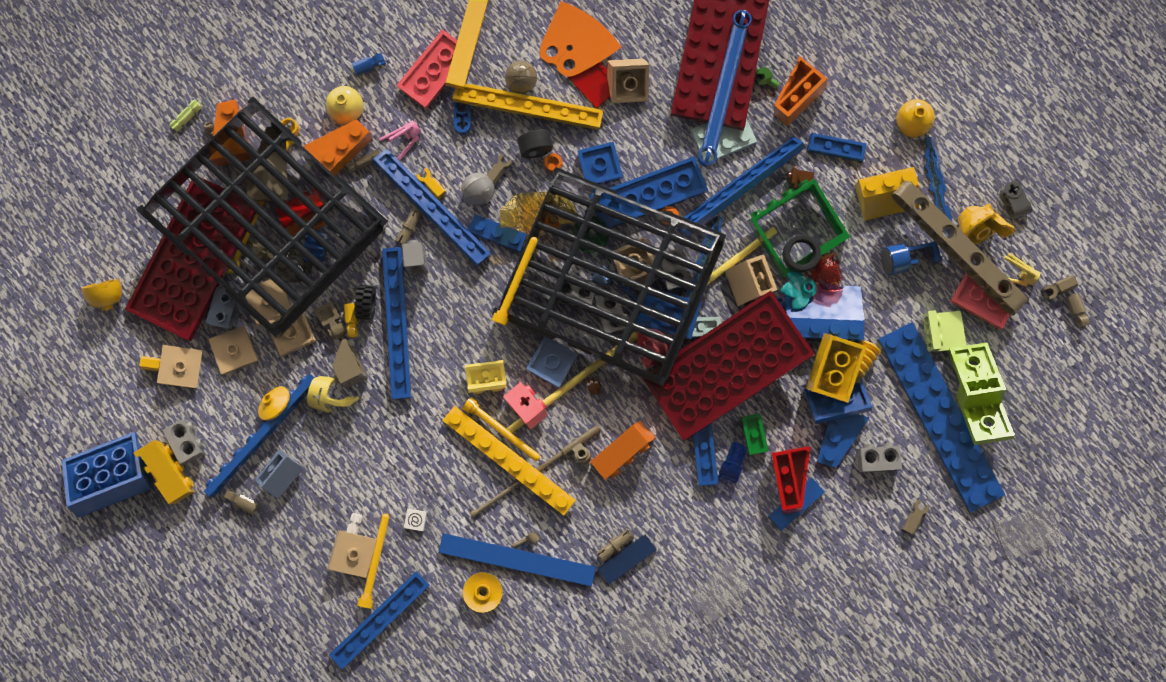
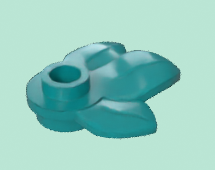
(797, 289)

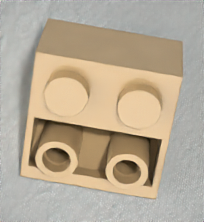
(750, 280)

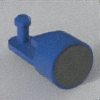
(897, 259)

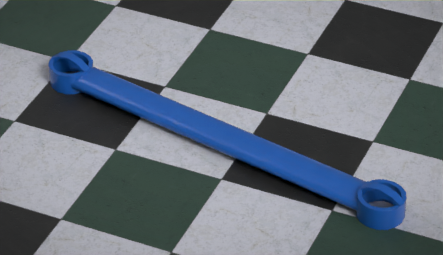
(724, 88)

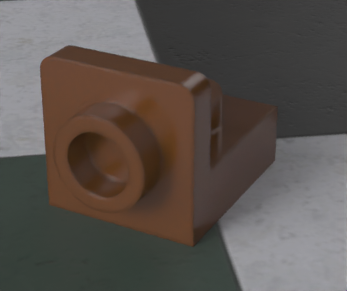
(796, 176)

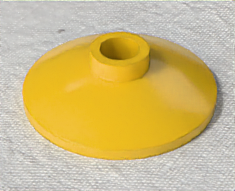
(273, 403)
(472, 589)

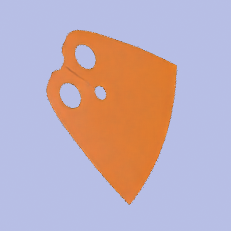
(587, 36)

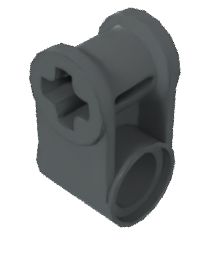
(1016, 202)

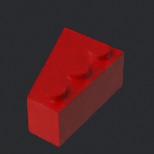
(790, 475)

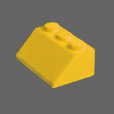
(876, 193)
(836, 367)

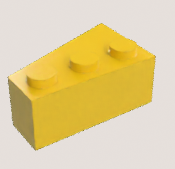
(166, 471)

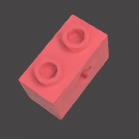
(530, 414)

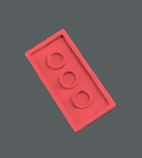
(430, 71)

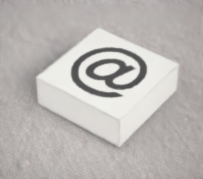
(415, 519)

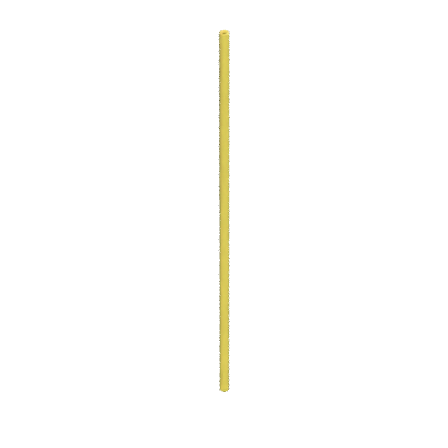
(598, 363)

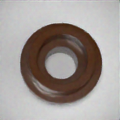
(594, 386)

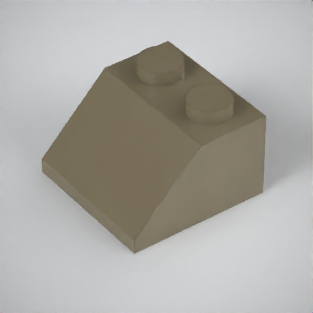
(348, 366)

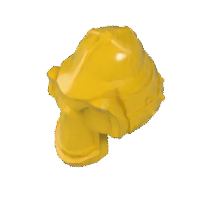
(982, 222)

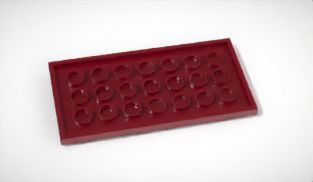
(704, 58)
(174, 286)
(730, 365)

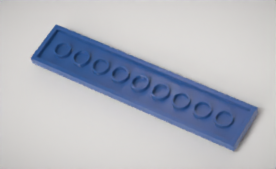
(941, 417)

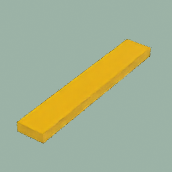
(466, 43)

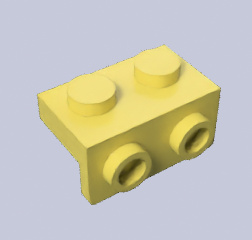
(486, 377)

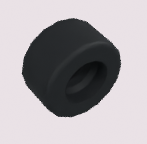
(535, 143)

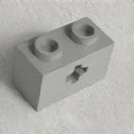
(415, 257)

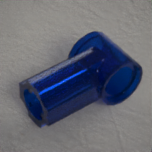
(731, 467)

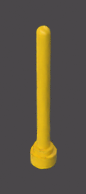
(501, 315)
(471, 406)
(366, 598)

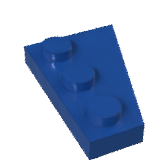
(839, 437)

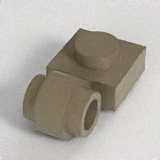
(328, 316)

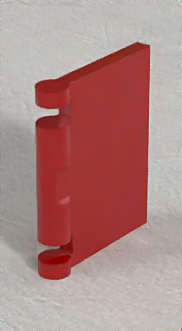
(593, 84)
(297, 206)

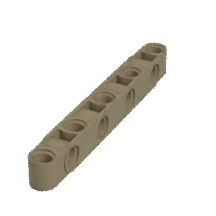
(959, 247)

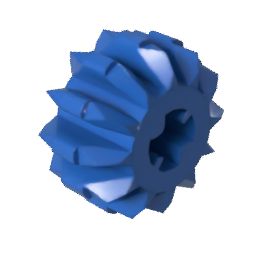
(315, 248)

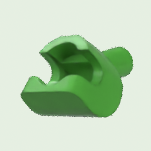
(767, 76)

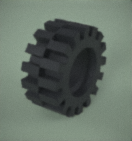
(365, 302)

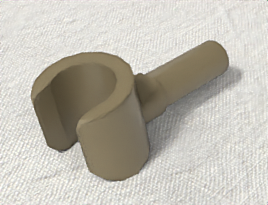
(532, 538)

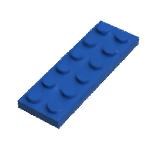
(657, 190)

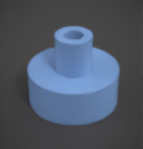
(601, 280)

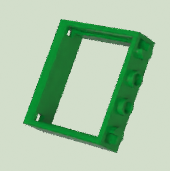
(827, 210)

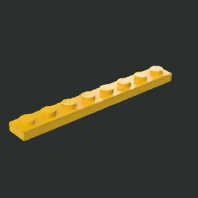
(529, 106)
(509, 460)

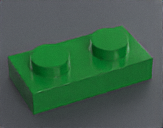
(754, 434)

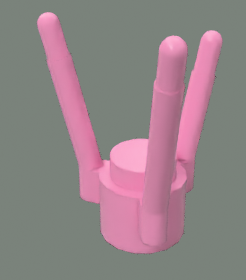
(409, 130)

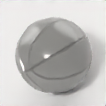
(477, 189)

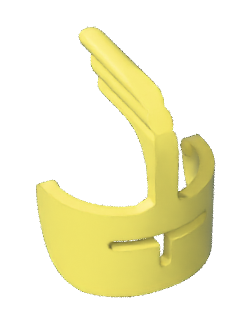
(325, 383)

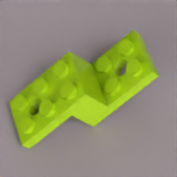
(981, 393)

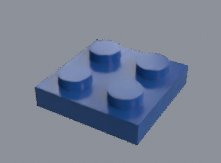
(600, 163)

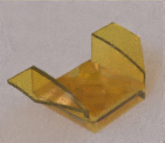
(524, 208)

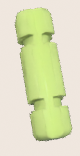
(185, 115)

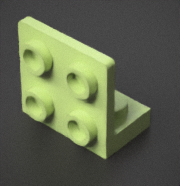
(943, 330)

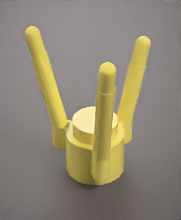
(1028, 274)

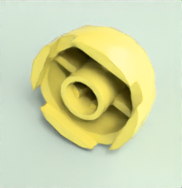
(344, 104)

